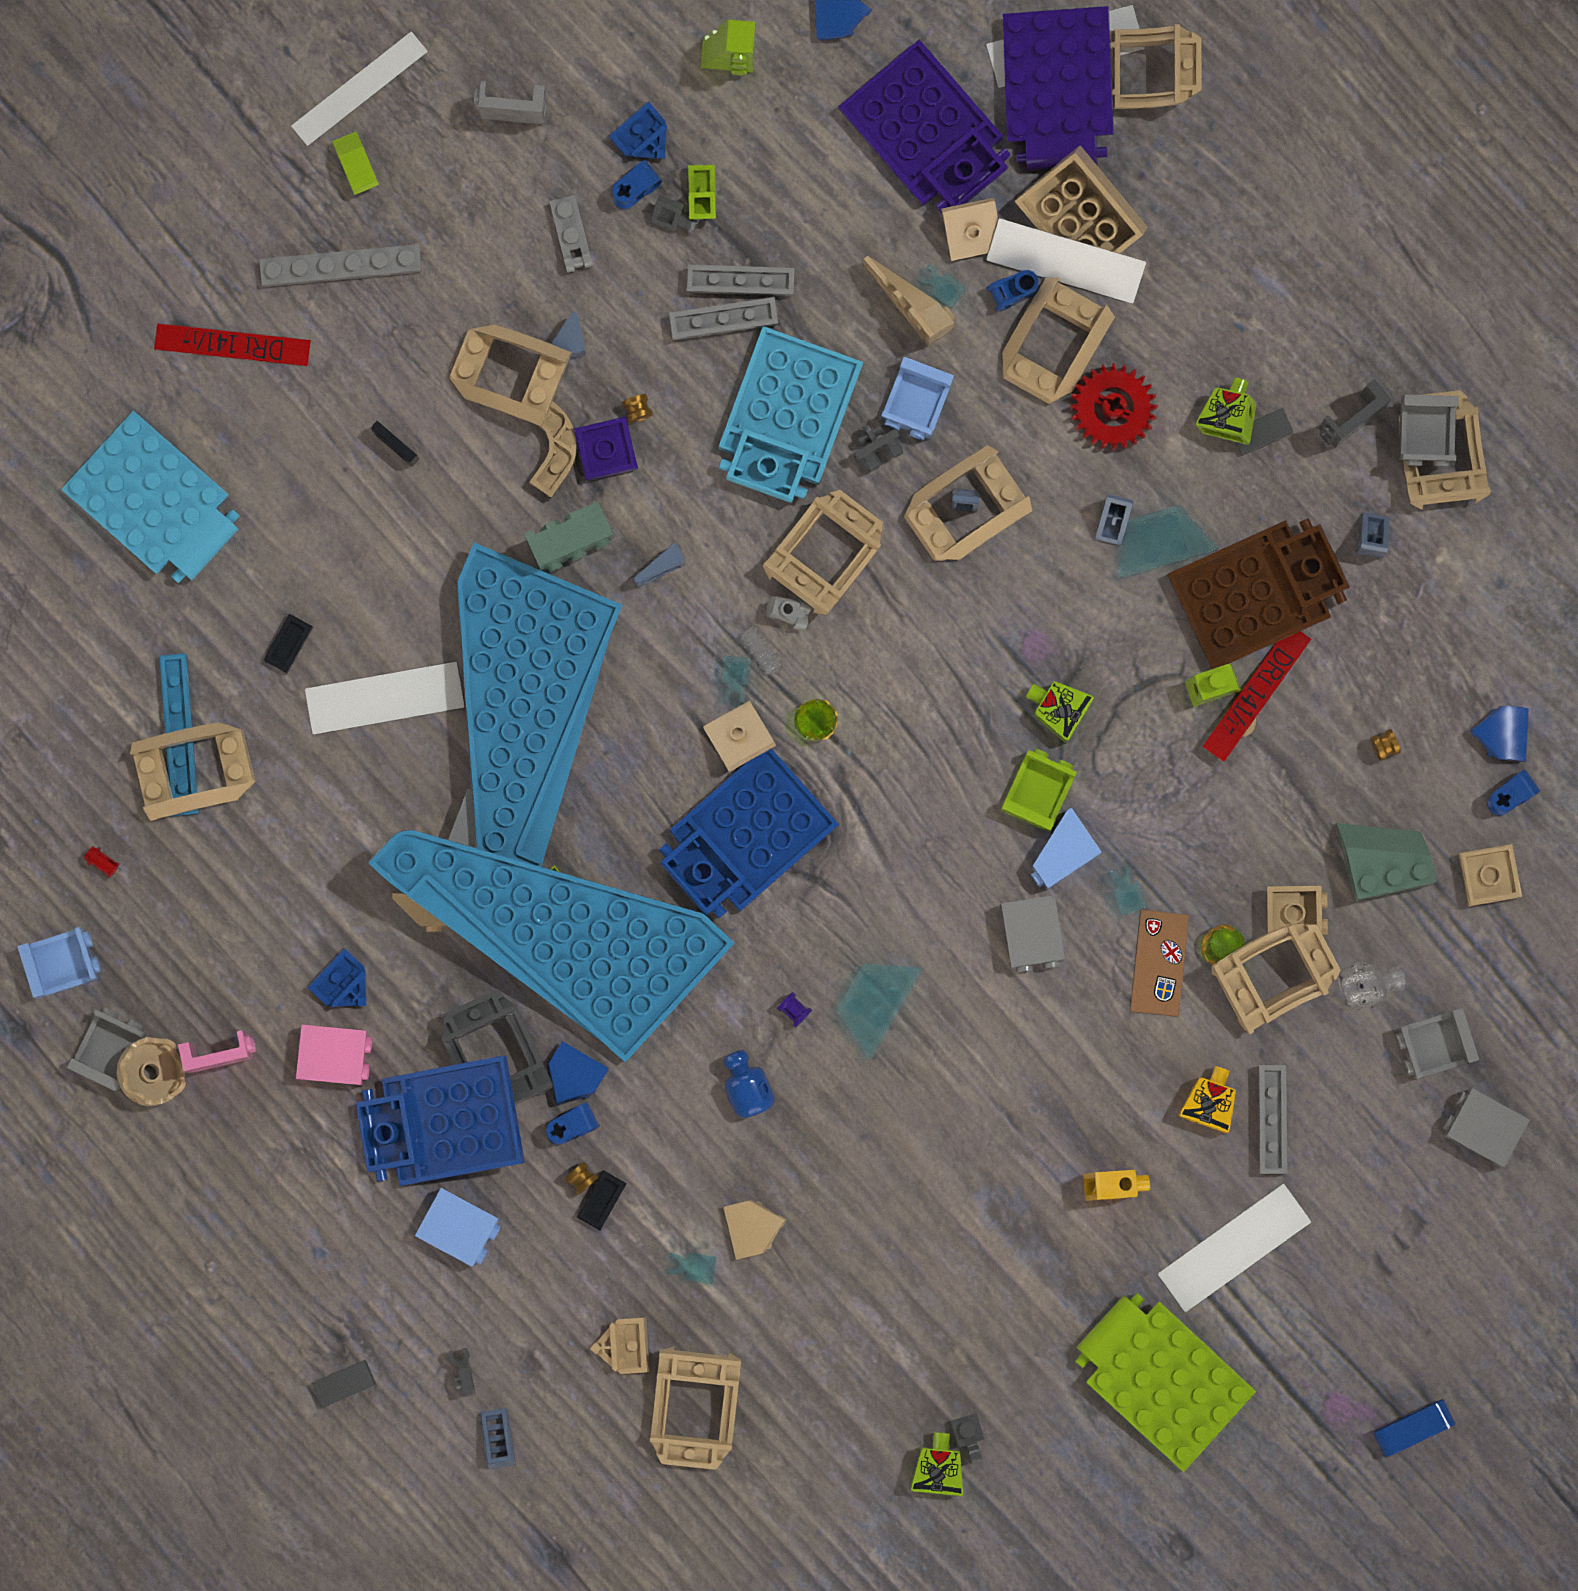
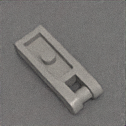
(570, 232)

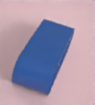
(1414, 1428)

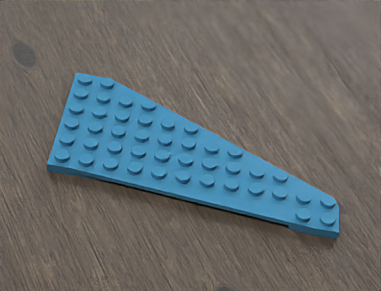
(528, 685)
(583, 946)

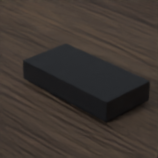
(394, 443)
(288, 643)
(601, 1200)

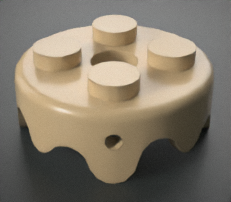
(165, 1060)

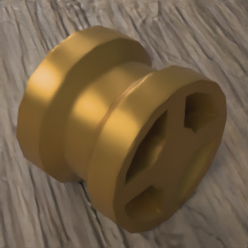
(637, 408)
(1385, 745)
(581, 1178)

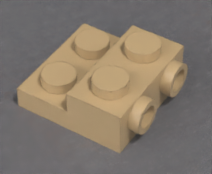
(1296, 906)

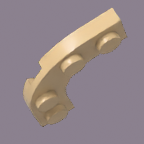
(560, 455)

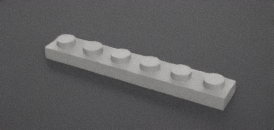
(340, 265)

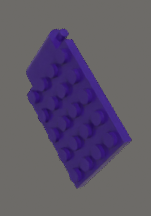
(1058, 83)
(927, 129)

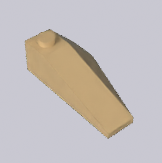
(918, 308)

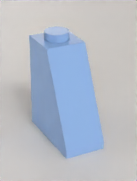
(1065, 852)

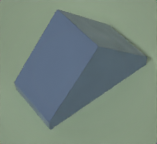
(571, 337)
(1114, 519)
(1373, 535)

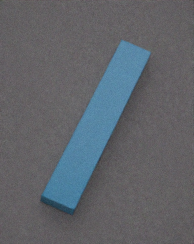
(178, 717)

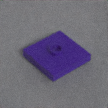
(606, 448)

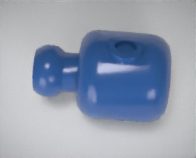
(747, 1087)

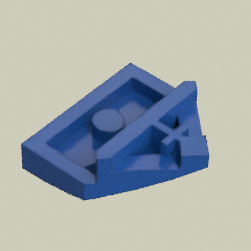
(838, 17)
(642, 134)
(1504, 733)
(341, 982)
(574, 1074)

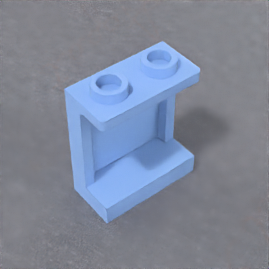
(917, 399)
(59, 962)
(458, 1228)

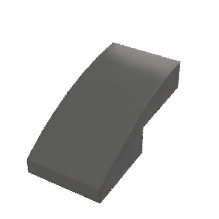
(1267, 430)
(344, 1383)

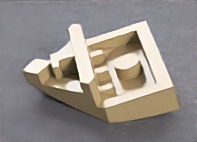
(752, 1227)
(625, 1346)

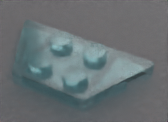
(1161, 541)
(875, 1001)

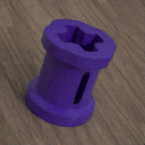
(794, 1009)

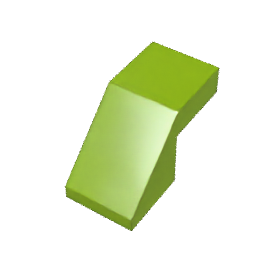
(355, 162)
(702, 192)

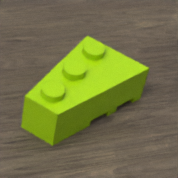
(730, 47)

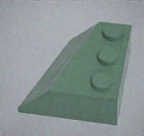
(570, 539)
(1384, 860)

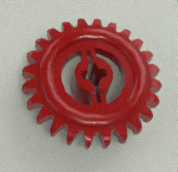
(1091, 394)

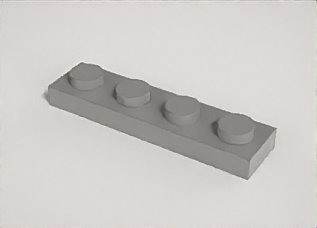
(740, 280)
(723, 318)
(1272, 1119)

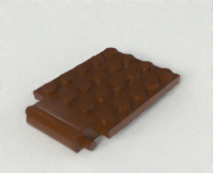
(1259, 590)

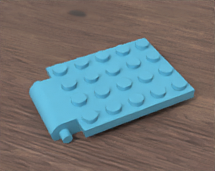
(787, 415)
(153, 500)

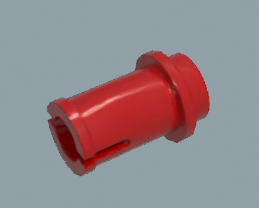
(101, 861)

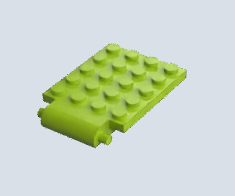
(1162, 1378)

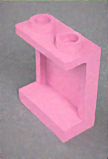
(333, 1055)
(192, 1063)

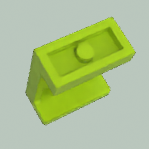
(1039, 790)

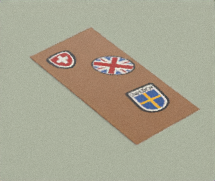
(1159, 963)

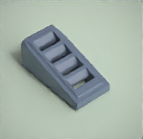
(965, 500)
(665, 563)
(500, 1462)

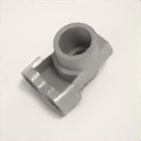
(790, 611)

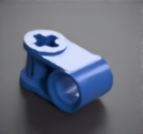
(639, 182)
(1011, 290)
(1515, 791)
(576, 1122)

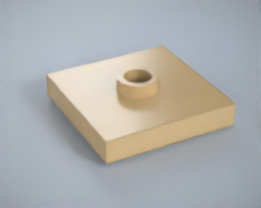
(970, 228)
(739, 736)
(1490, 875)

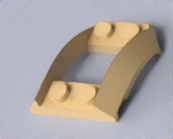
(1186, 65)
(1074, 309)
(541, 386)
(998, 485)
(1453, 485)
(803, 580)
(155, 780)
(1242, 993)
(699, 1369)

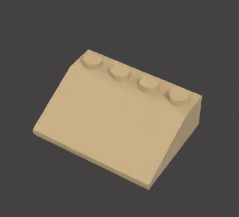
(1082, 205)

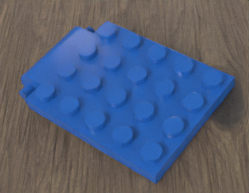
(745, 835)
(442, 1122)

